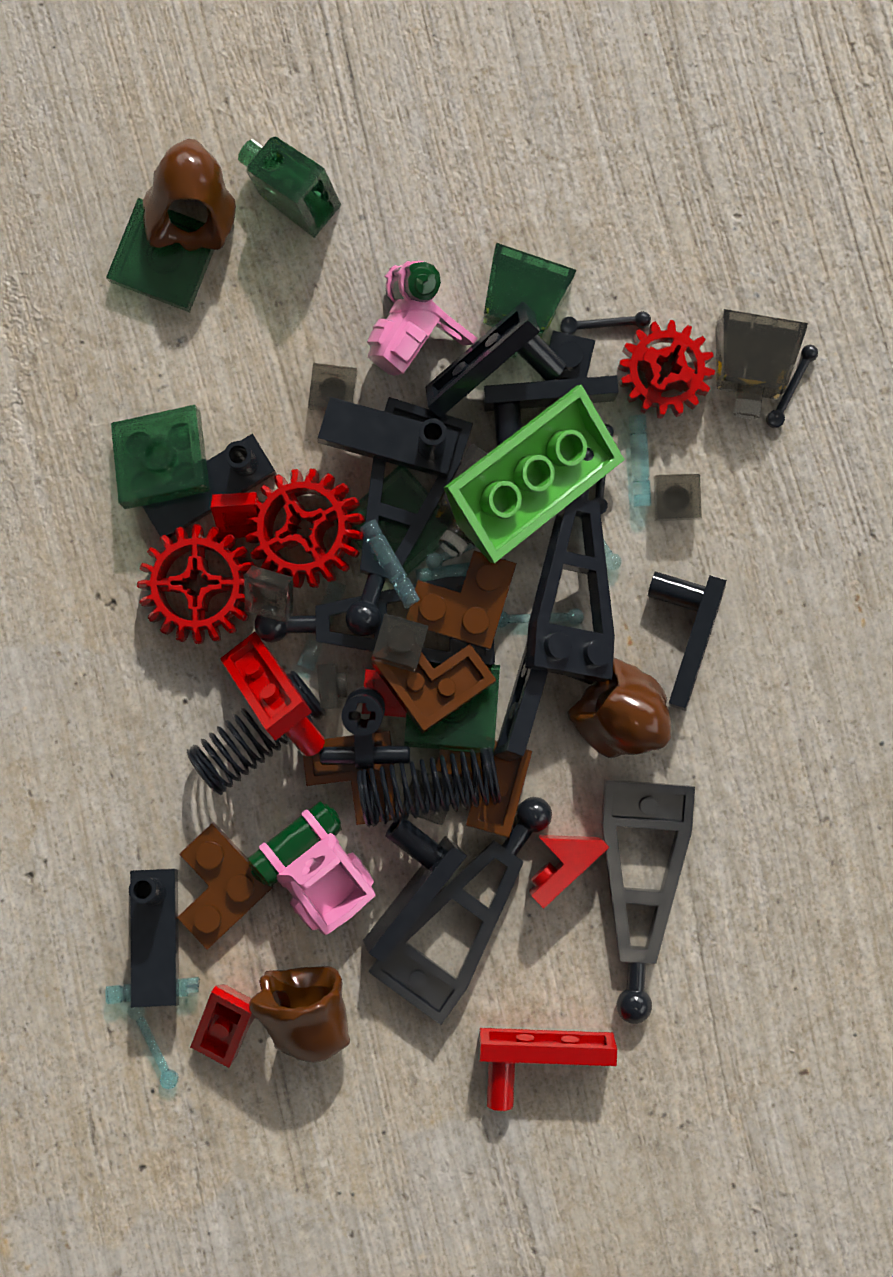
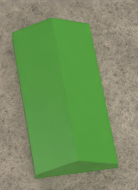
(532, 475)

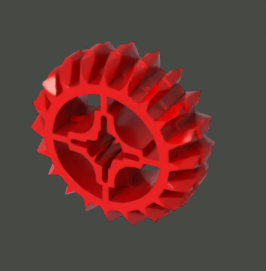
(287, 536)
(198, 605)

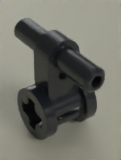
(364, 752)

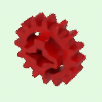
(681, 376)

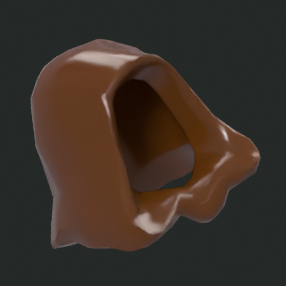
(188, 174)
(630, 719)
(311, 1012)

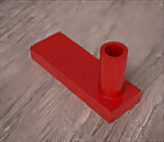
(272, 694)
(510, 1046)

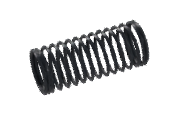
(207, 770)
(372, 808)

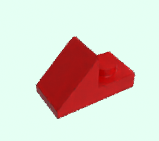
(575, 856)
(223, 1025)

